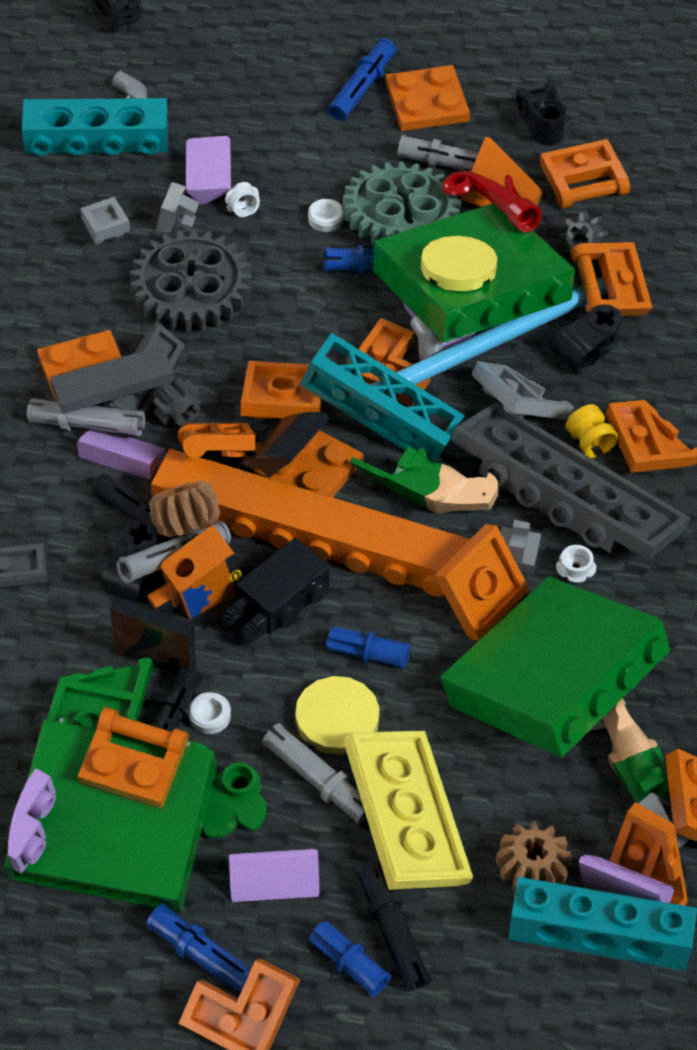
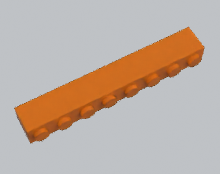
(327, 526)

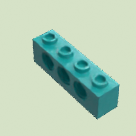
(95, 126)
(602, 923)

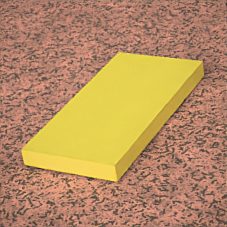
(407, 810)

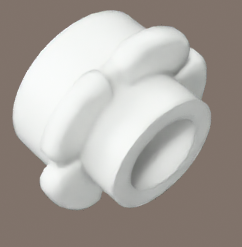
(250, 200)
(576, 555)

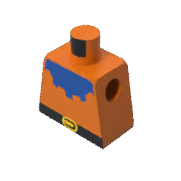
(198, 575)

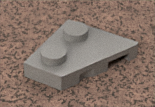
(518, 393)

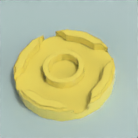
(459, 263)
(333, 709)

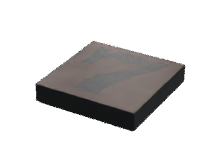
(152, 635)

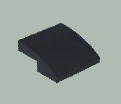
(281, 442)

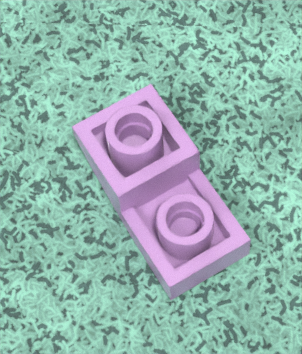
(26, 832)

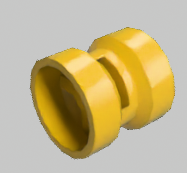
(589, 428)

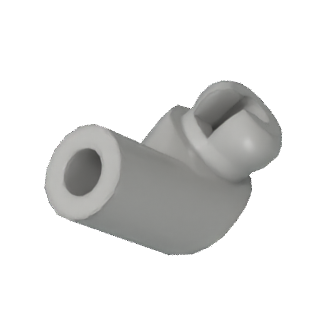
(129, 85)
(428, 342)

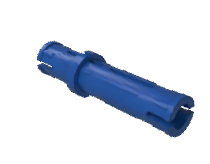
(376, 60)
(192, 943)

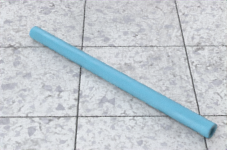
(491, 338)

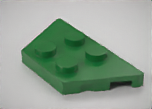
(85, 695)

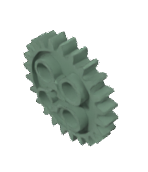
(378, 211)

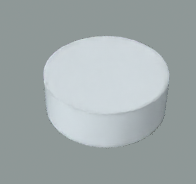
(326, 215)
(209, 713)

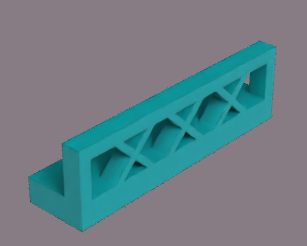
(377, 405)

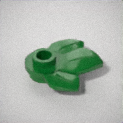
(233, 806)

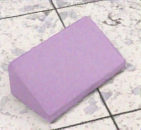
(208, 168)
(121, 452)
(274, 875)
(613, 878)

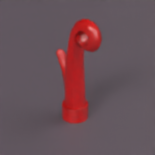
(519, 211)

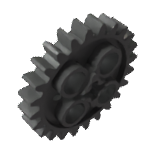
(191, 280)

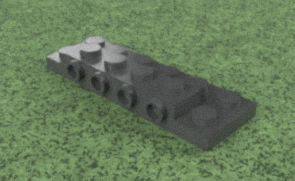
(568, 484)

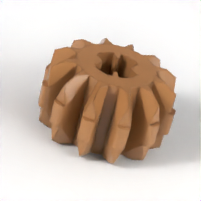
(184, 508)
(523, 844)

